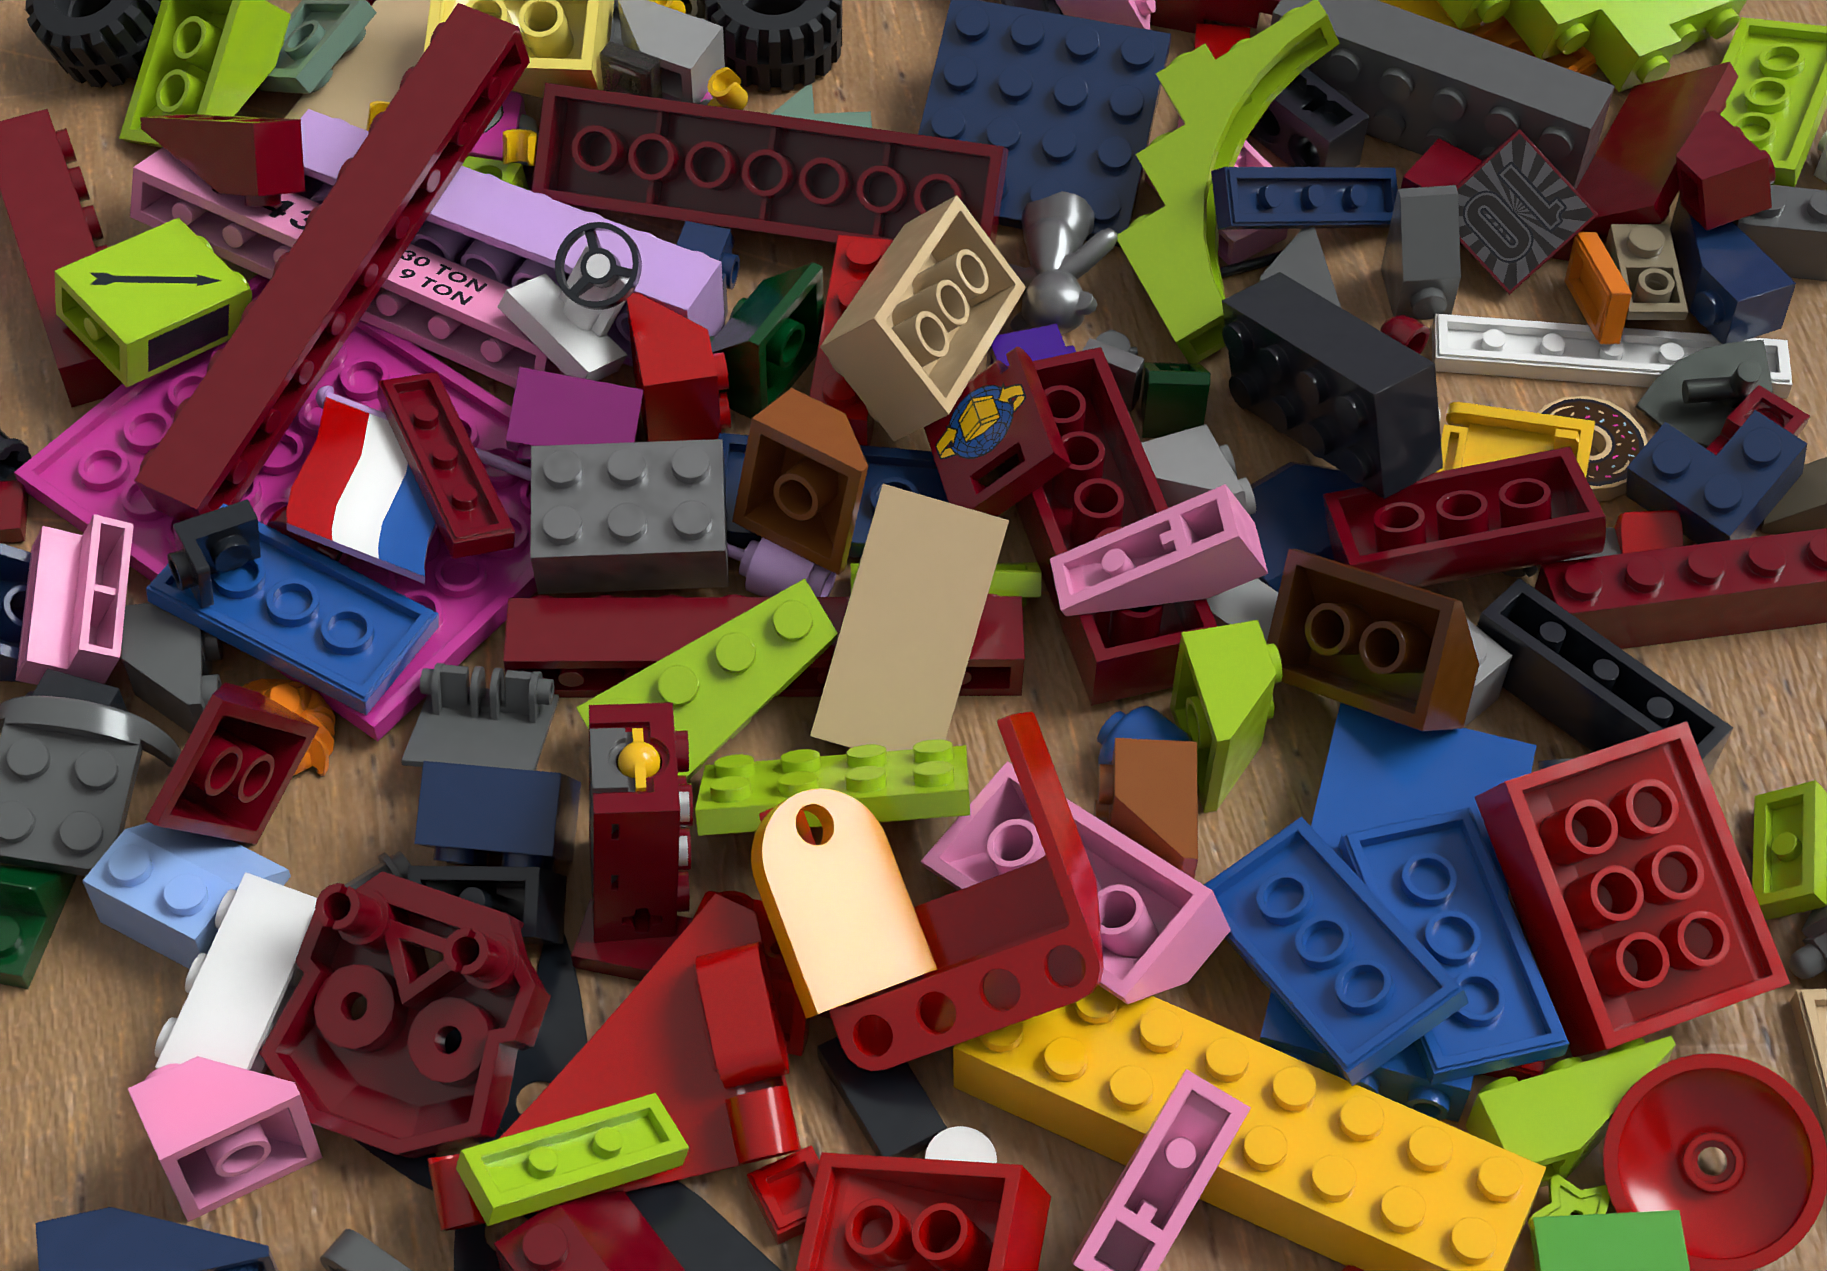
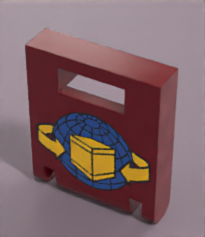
(991, 422)

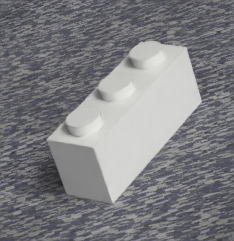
(242, 979)

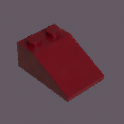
(233, 767)

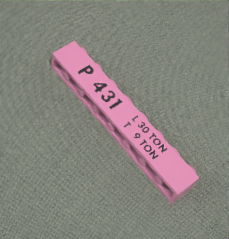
(420, 301)

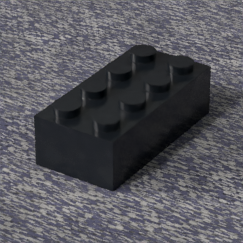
(1333, 384)

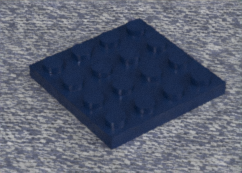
(1058, 94)

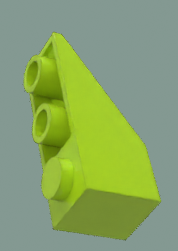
(1565, 1109)

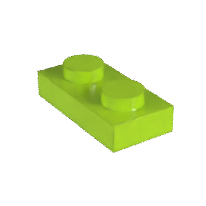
(1790, 850)

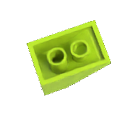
(204, 60)

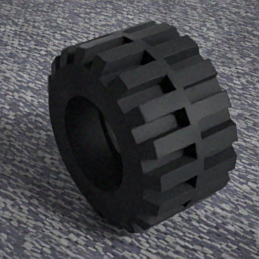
(95, 37)
(778, 39)

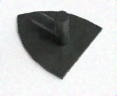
(1707, 388)

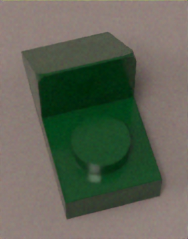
(28, 915)

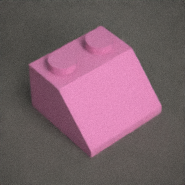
(222, 1130)

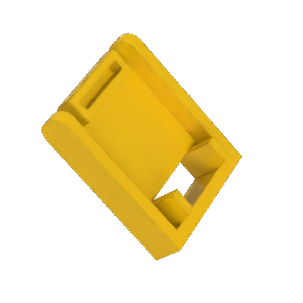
(1509, 433)

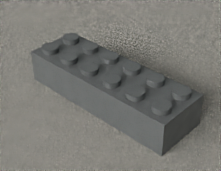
(1446, 84)

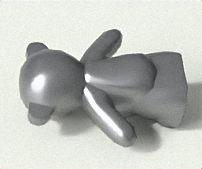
(1054, 241)

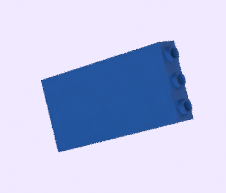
(1384, 776)

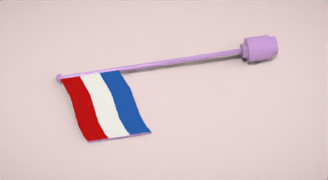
(367, 503)

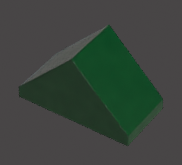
(1173, 397)

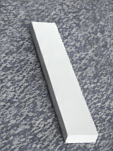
(1573, 352)

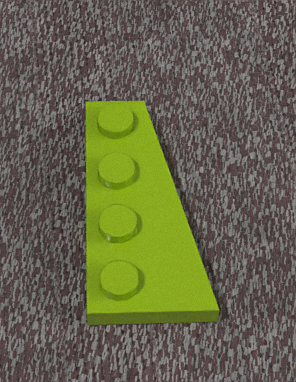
(731, 670)

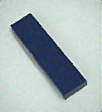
(1303, 197)

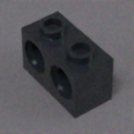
(1313, 125)

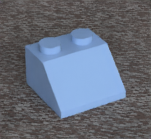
(168, 886)

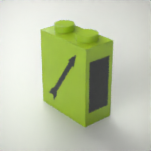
(151, 301)

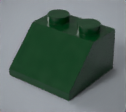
(772, 338)

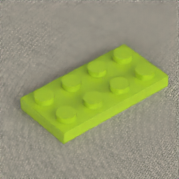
(1778, 89)
(891, 784)

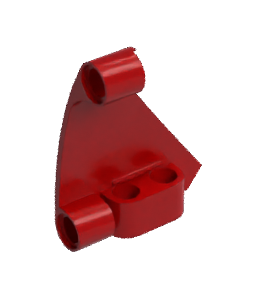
(696, 1035)

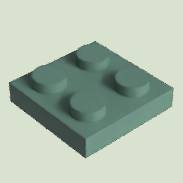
(315, 41)

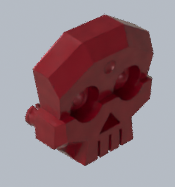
(390, 1070)

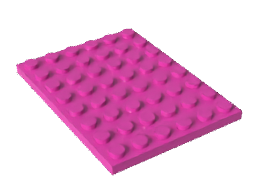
(100, 455)

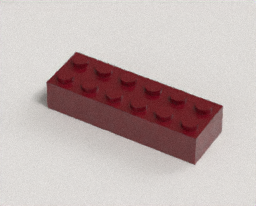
(1102, 492)

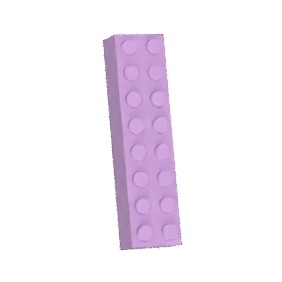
(517, 233)

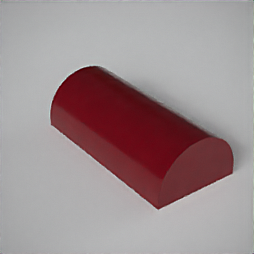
(1470, 521)

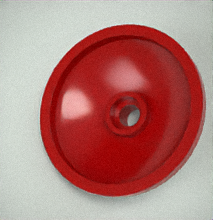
(1770, 1146)

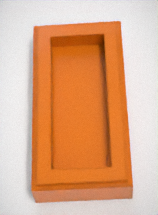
(1598, 287)

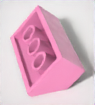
(1152, 915)

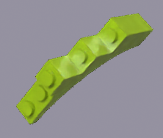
(1626, 36)
(1219, 105)

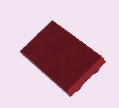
(1636, 163)

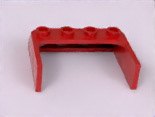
(998, 945)

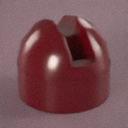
(1407, 332)

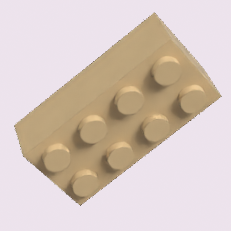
(924, 319)

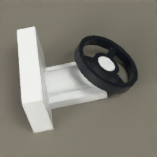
(574, 319)

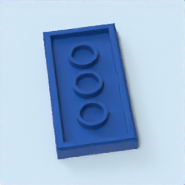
(308, 619)
(1451, 899)
(1332, 951)

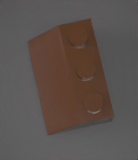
(1374, 643)

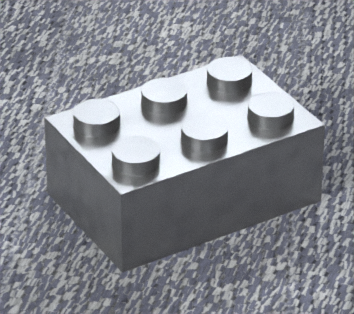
(628, 516)

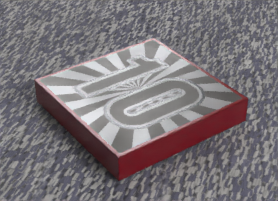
(1518, 211)

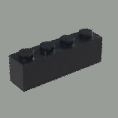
(1588, 681)

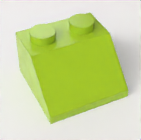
(1224, 701)

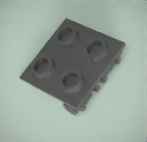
(482, 724)

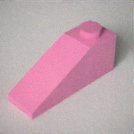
(1164, 558)
(1162, 1179)

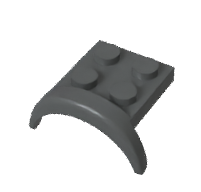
(69, 779)

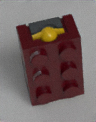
(638, 821)

